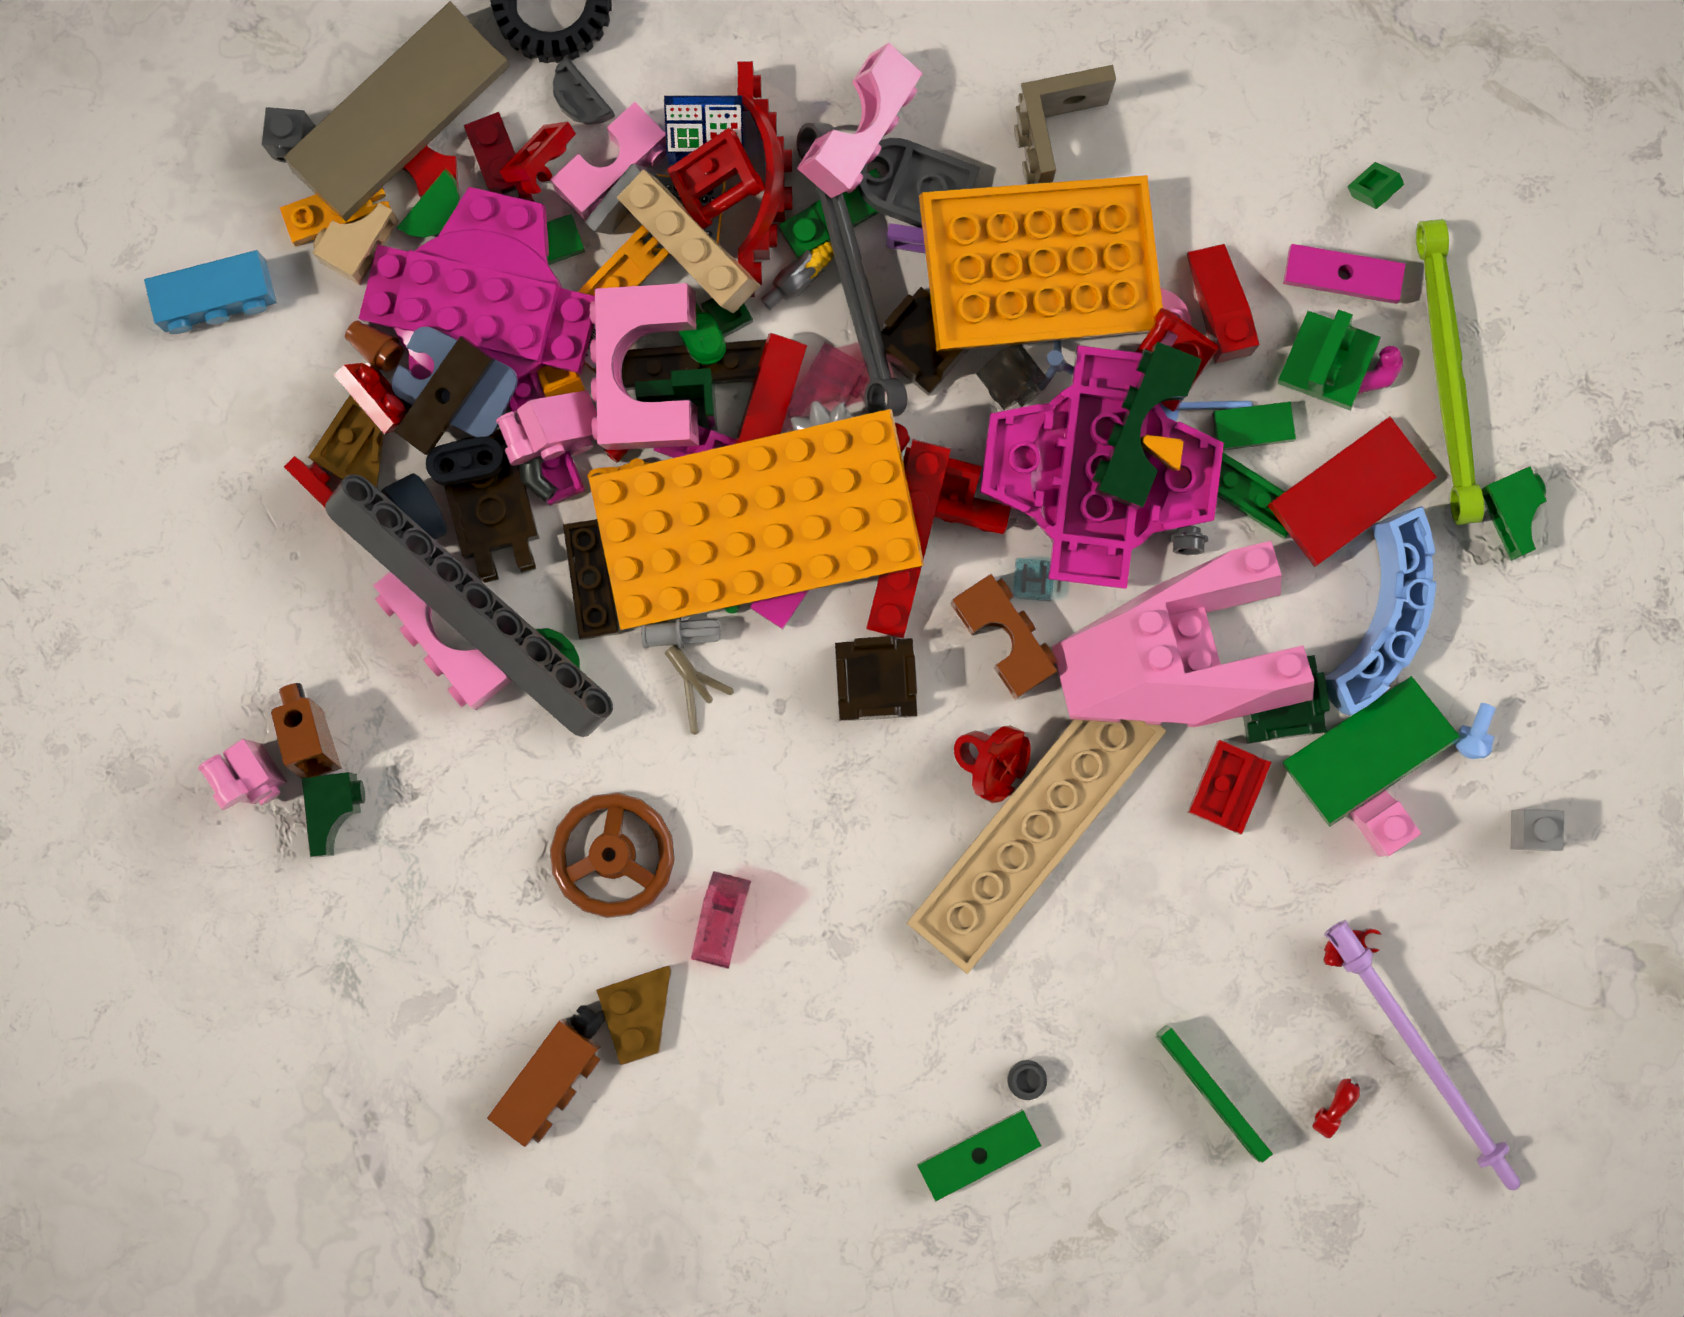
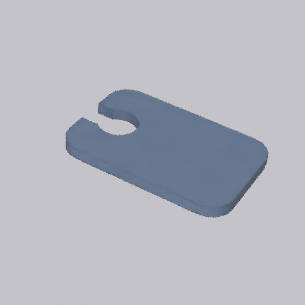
(484, 404)

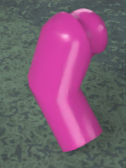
(1385, 370)

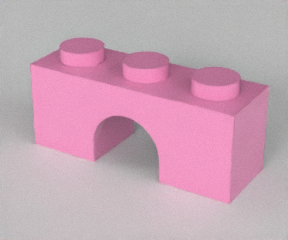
(639, 143)

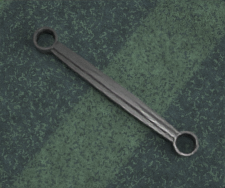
(856, 291)

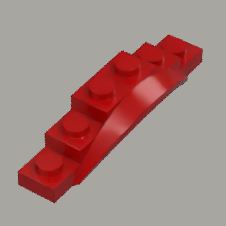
(778, 162)

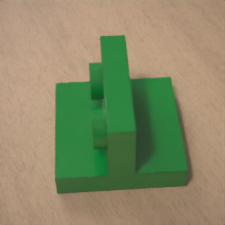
(1329, 359)

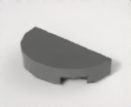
(577, 96)

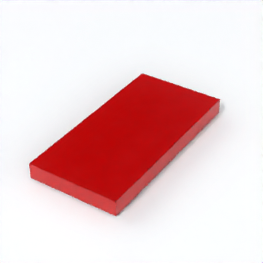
(1352, 491)

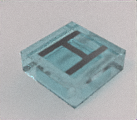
(1032, 580)

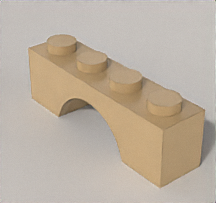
(687, 242)

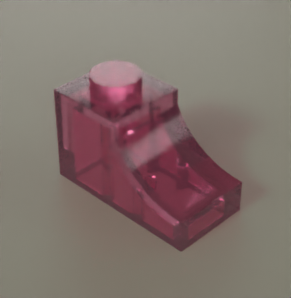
(830, 379)
(720, 919)

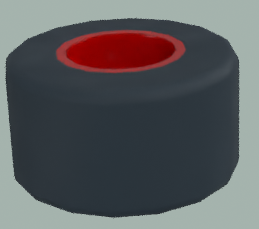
(418, 503)

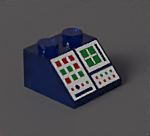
(697, 119)

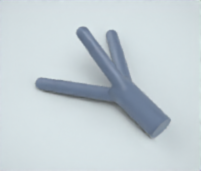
(1057, 364)

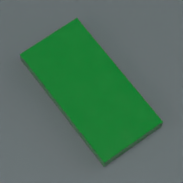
(1371, 751)

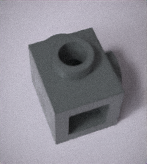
(284, 130)

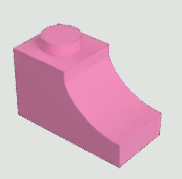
(1385, 824)

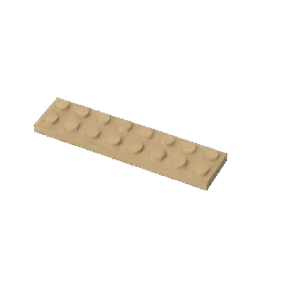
(1030, 836)

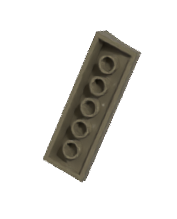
(396, 112)

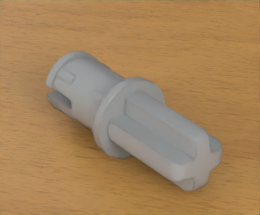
(680, 633)

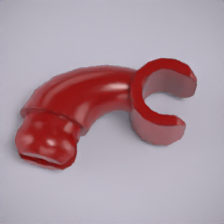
(1332, 956)
(1329, 1120)

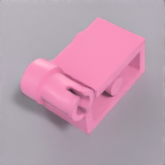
(548, 427)
(243, 776)

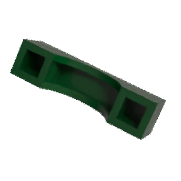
(1127, 472)

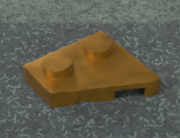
(351, 444)
(636, 1013)

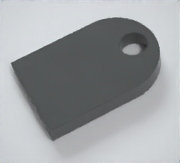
(911, 172)

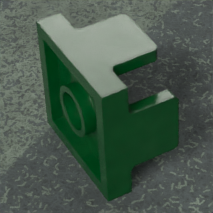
(1292, 720)

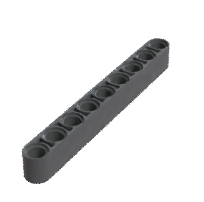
(468, 605)

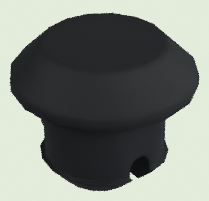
(589, 1022)

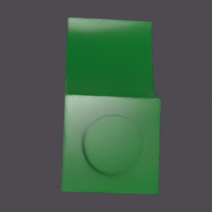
(1512, 506)

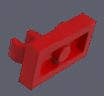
(529, 161)

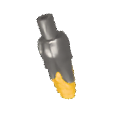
(798, 275)

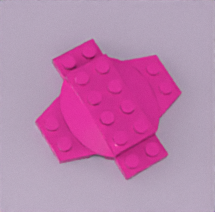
(485, 283)
(1046, 460)

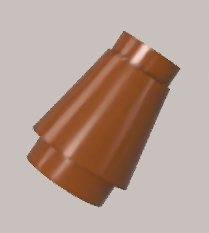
(375, 346)

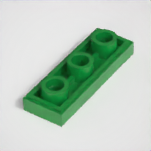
(955, 1167)

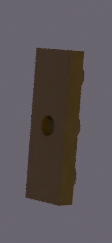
(432, 416)
(593, 602)

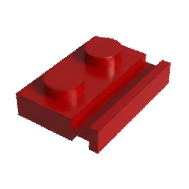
(373, 395)
(311, 478)
(1229, 787)

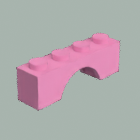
(884, 87)
(469, 671)

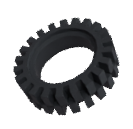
(555, 43)

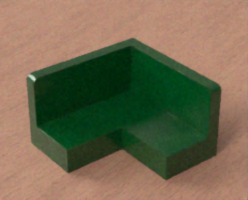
(690, 385)

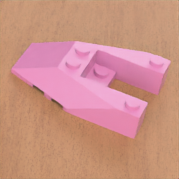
(1160, 658)

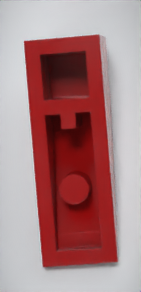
(1223, 303)

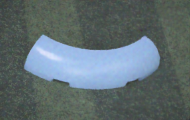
(1400, 614)

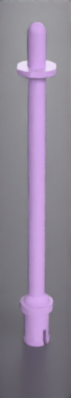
(1359, 961)

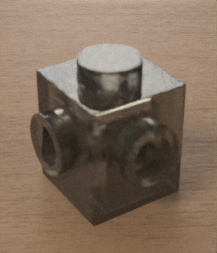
(1012, 377)

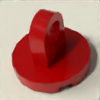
(999, 760)

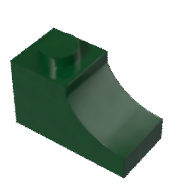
(327, 805)

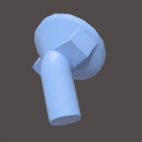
(1474, 740)

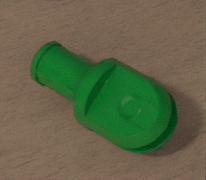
(707, 341)

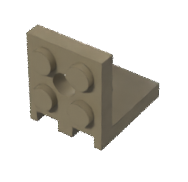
(1050, 98)

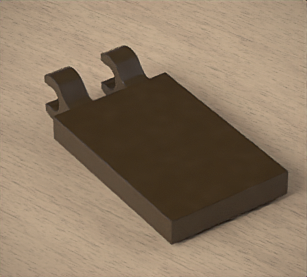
(493, 516)

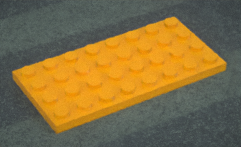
(756, 520)

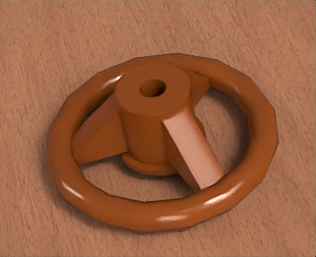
(612, 855)

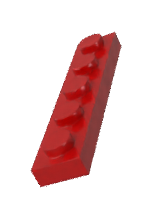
(897, 589)

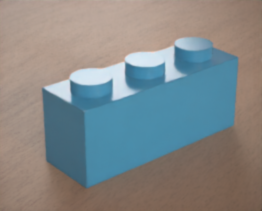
(210, 292)

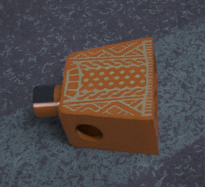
(303, 734)

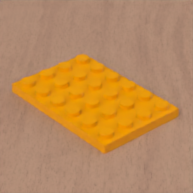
(1040, 262)

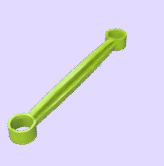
(1465, 495)

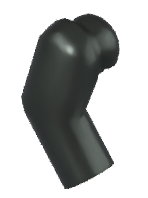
(532, 477)

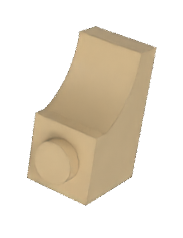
(352, 246)

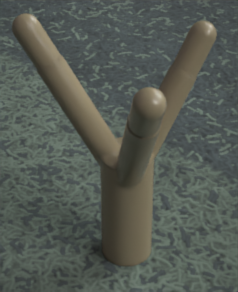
(693, 678)

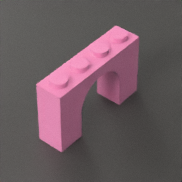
(620, 320)

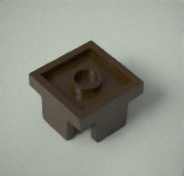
(911, 343)
(876, 678)

